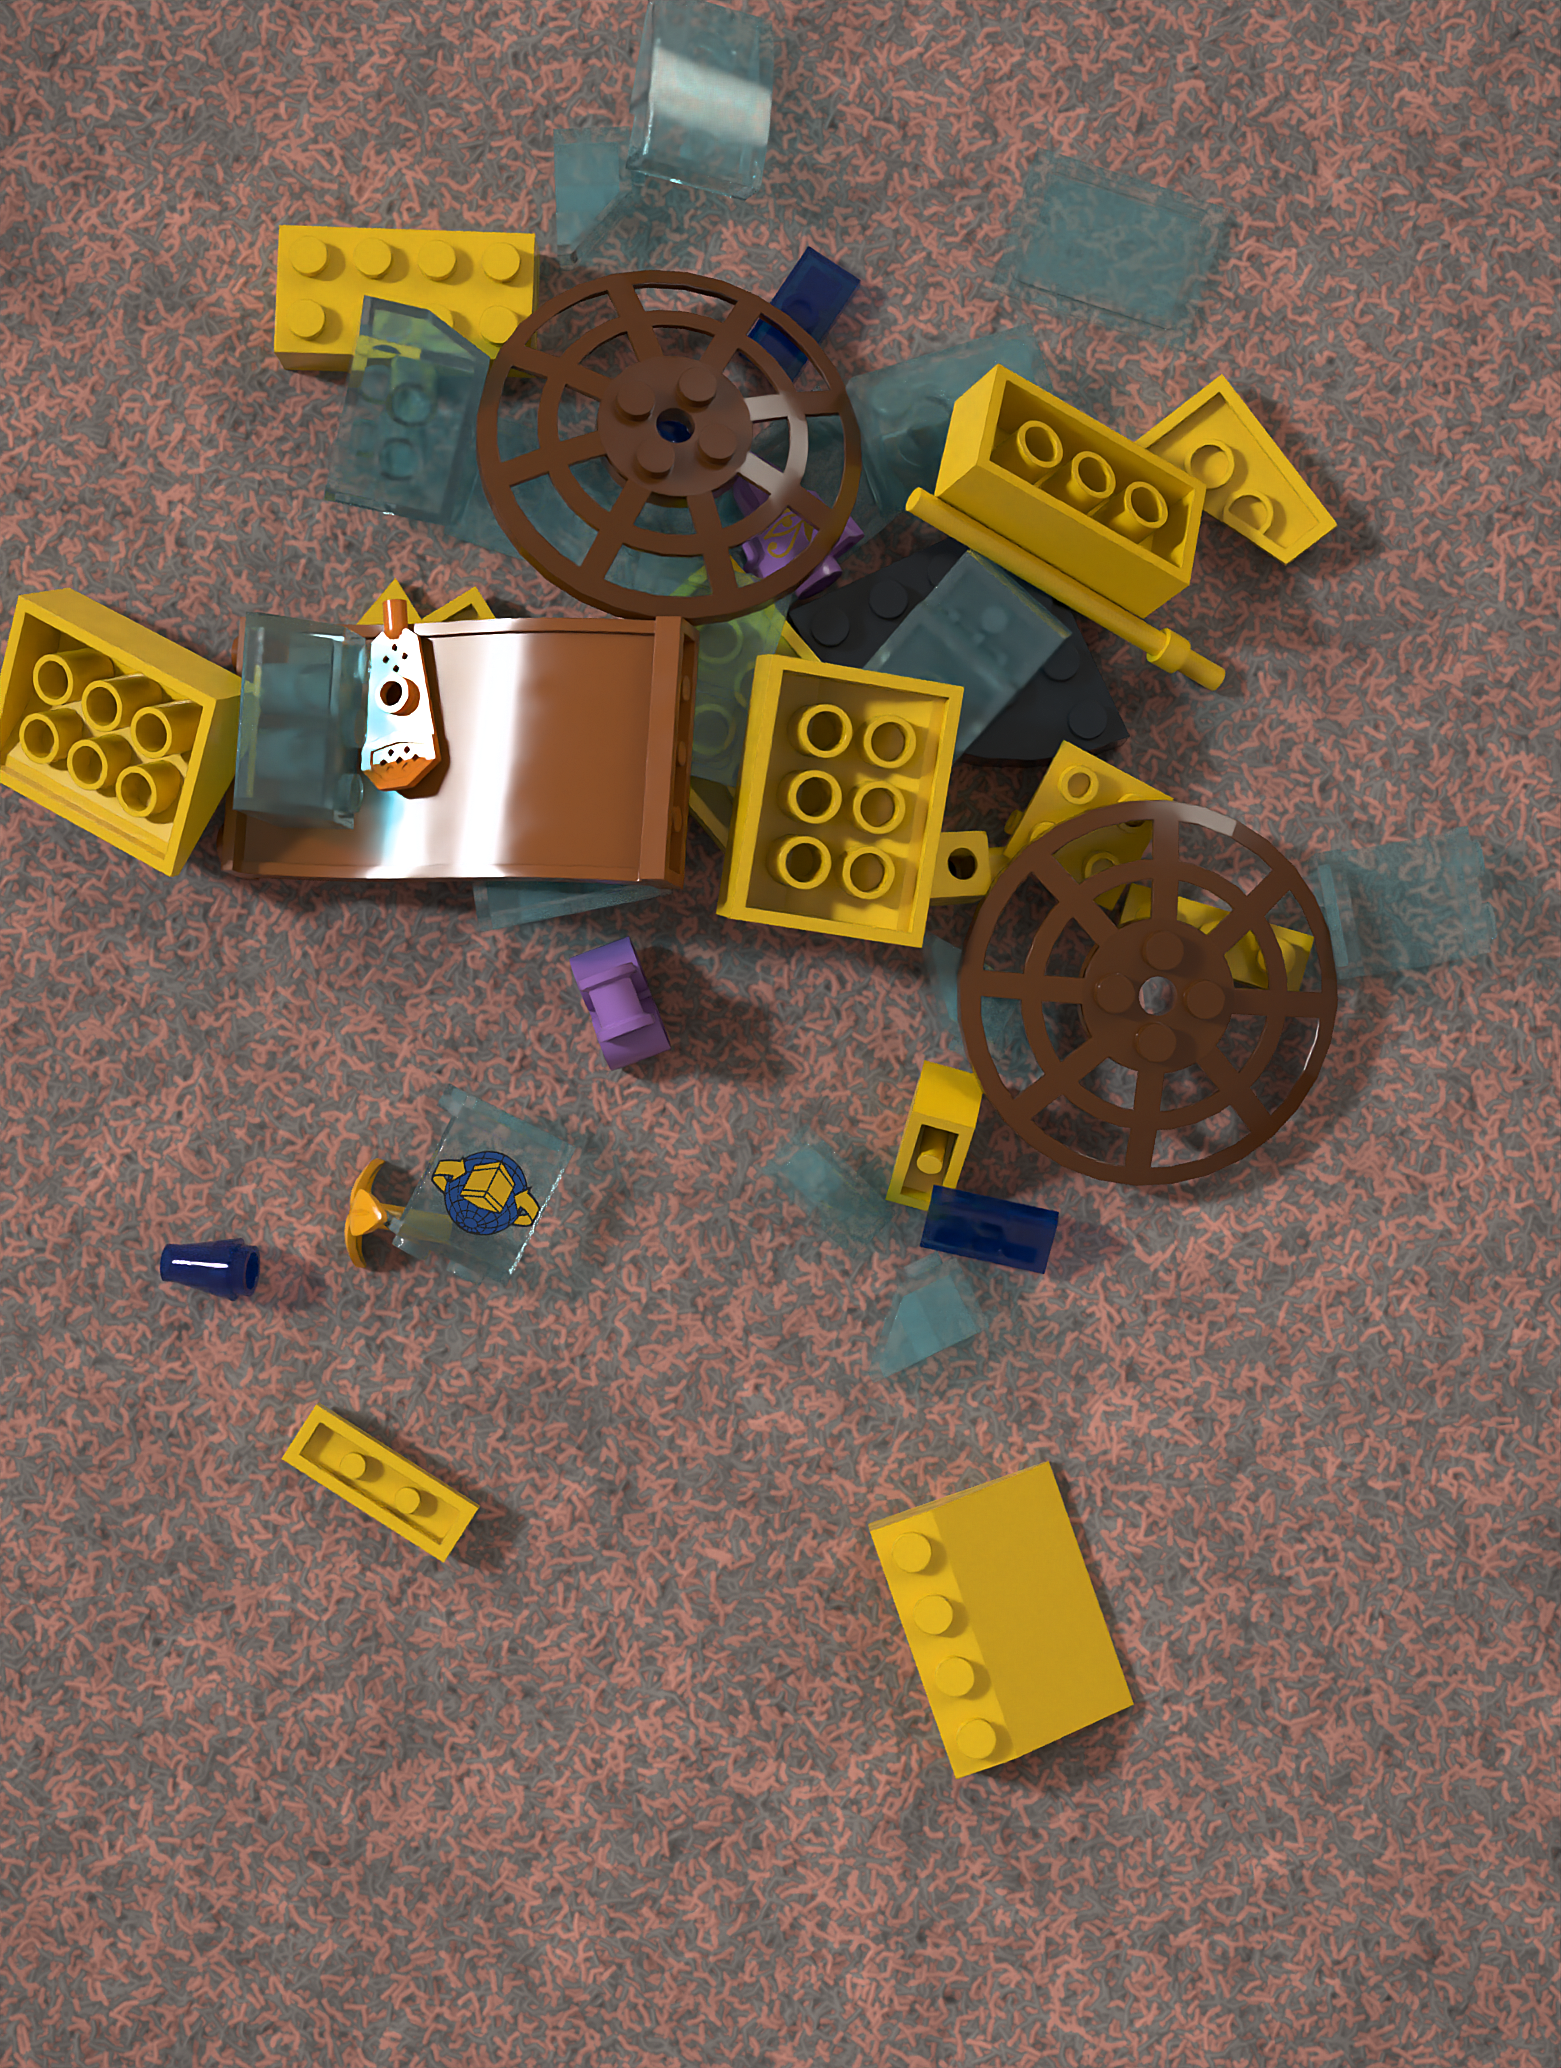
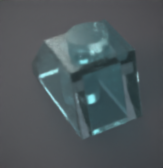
(590, 188)
(999, 1015)
(829, 1191)
(925, 1315)

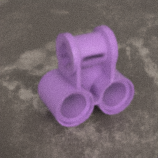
(620, 1003)

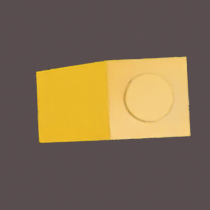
(935, 1134)

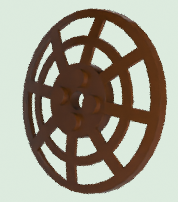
(663, 471)
(1111, 983)

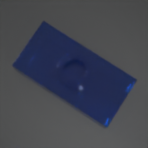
(815, 299)
(989, 1229)

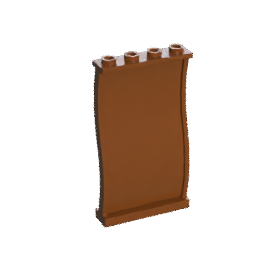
(553, 767)

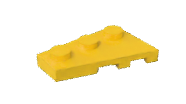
(1245, 472)

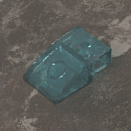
(702, 97)
(974, 634)

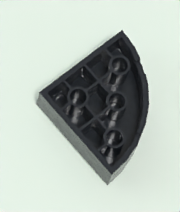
(1059, 703)

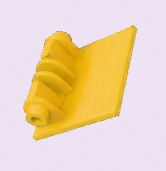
(1069, 787)

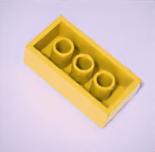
(466, 278)
(1071, 491)

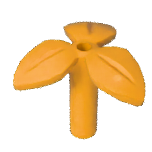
(365, 1212)

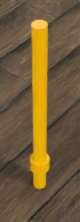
(1162, 647)

